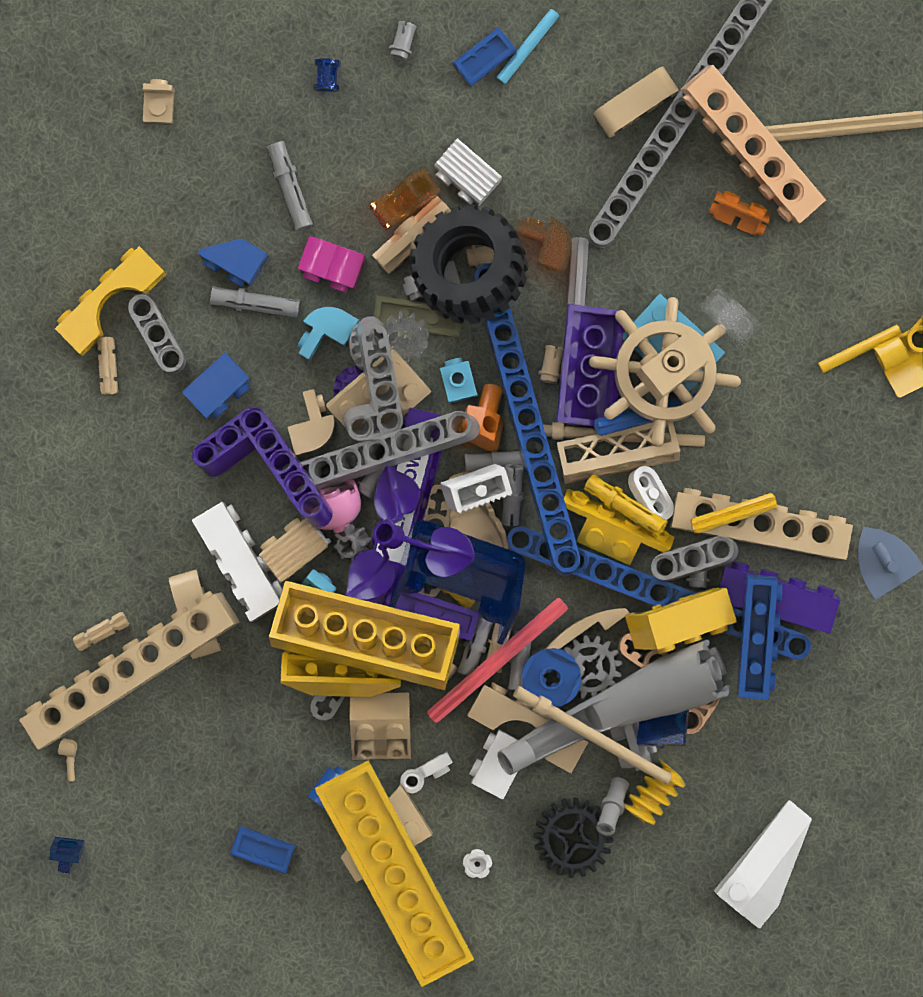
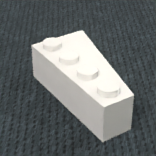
(238, 560)

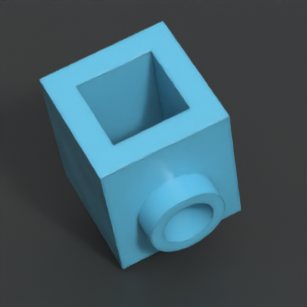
(458, 380)

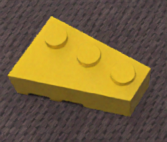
(682, 620)

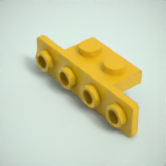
(611, 531)

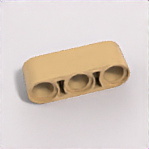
(635, 101)
(185, 591)

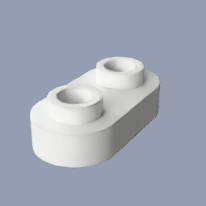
(652, 492)

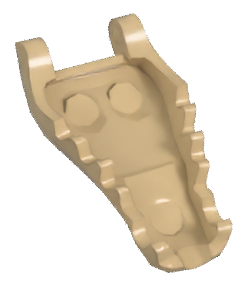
(479, 523)

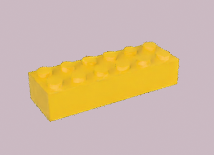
(364, 635)

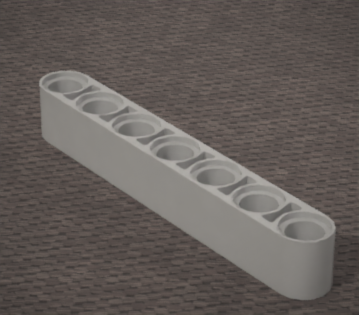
(393, 447)

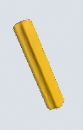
(733, 513)

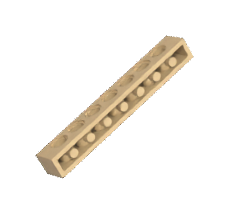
(45, 731)

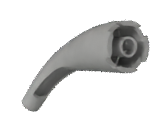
(659, 689)

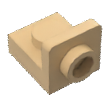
(158, 102)

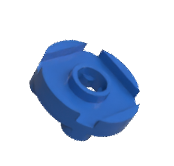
(545, 661)

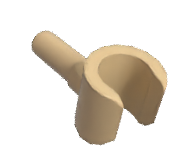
(68, 748)

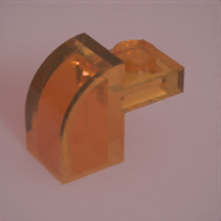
(406, 199)
(555, 240)

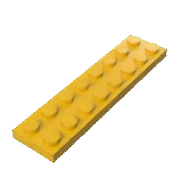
(394, 873)

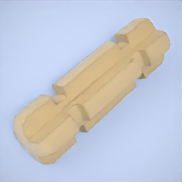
(107, 365)
(100, 631)

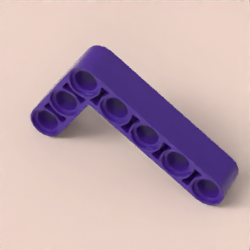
(276, 458)

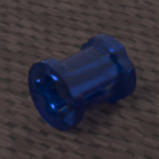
(327, 75)

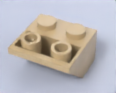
(380, 727)

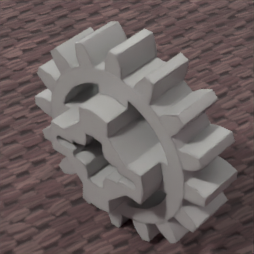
(602, 651)

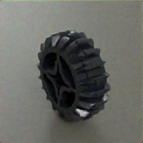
(548, 827)

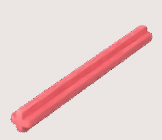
(497, 660)

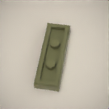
(433, 322)

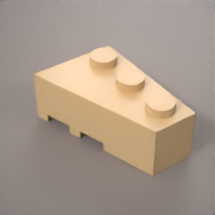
(411, 819)

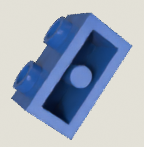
(217, 387)

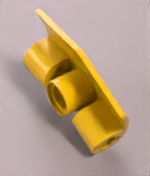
(902, 361)

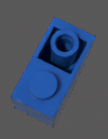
(237, 258)

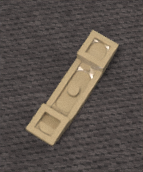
(605, 618)

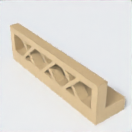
(621, 461)

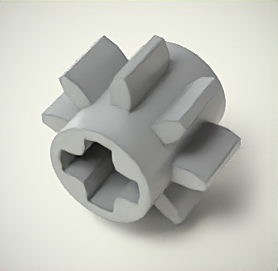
(352, 542)

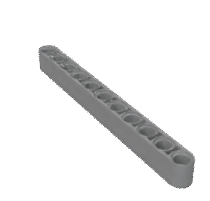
(675, 124)

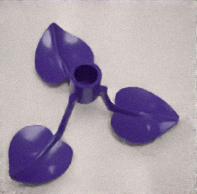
(397, 495)

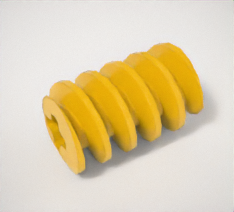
(654, 795)

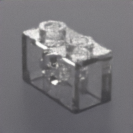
(727, 313)

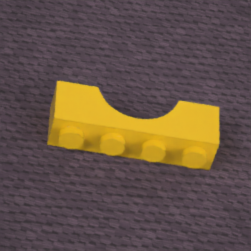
(82, 325)

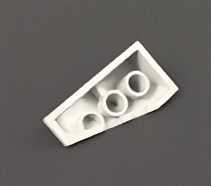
(762, 873)

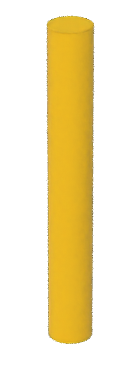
(858, 349)

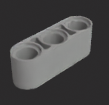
(147, 324)
(680, 556)

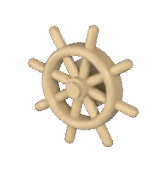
(679, 361)

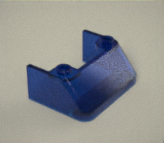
(491, 578)

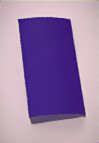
(583, 389)

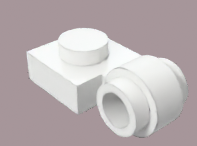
(435, 767)

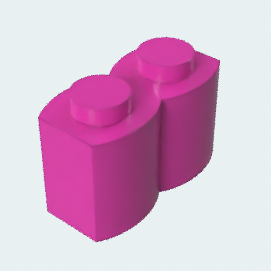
(331, 263)

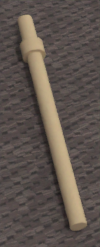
(558, 431)
(543, 707)

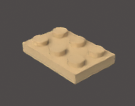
(409, 385)

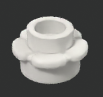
(485, 863)

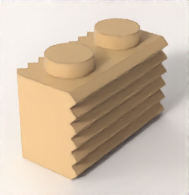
(292, 549)

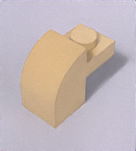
(317, 432)

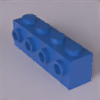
(757, 636)

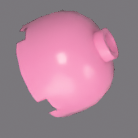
(345, 504)

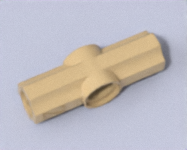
(399, 246)

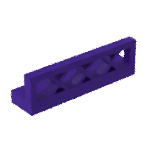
(434, 608)

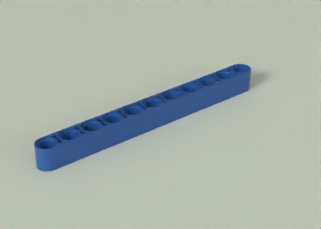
(529, 433)
(645, 583)

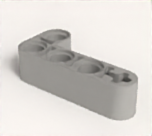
(375, 377)

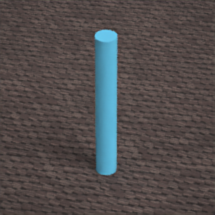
(528, 45)

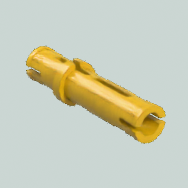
(628, 507)

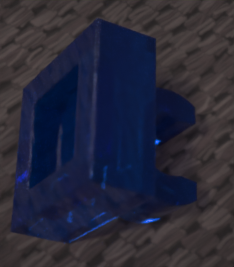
(66, 852)

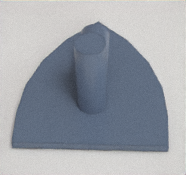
(885, 561)

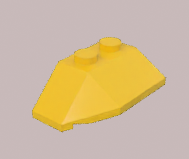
(328, 678)

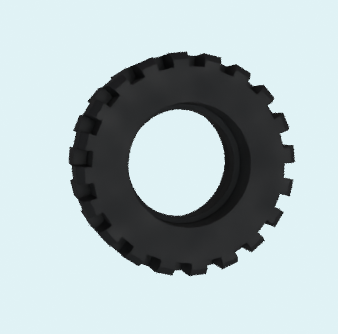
(449, 235)

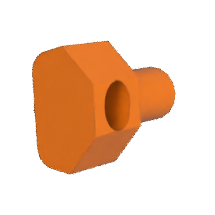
(489, 420)

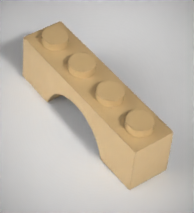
(495, 708)

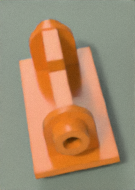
(750, 215)

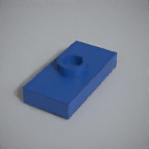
(484, 57)
(263, 849)

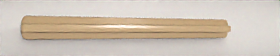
(847, 126)

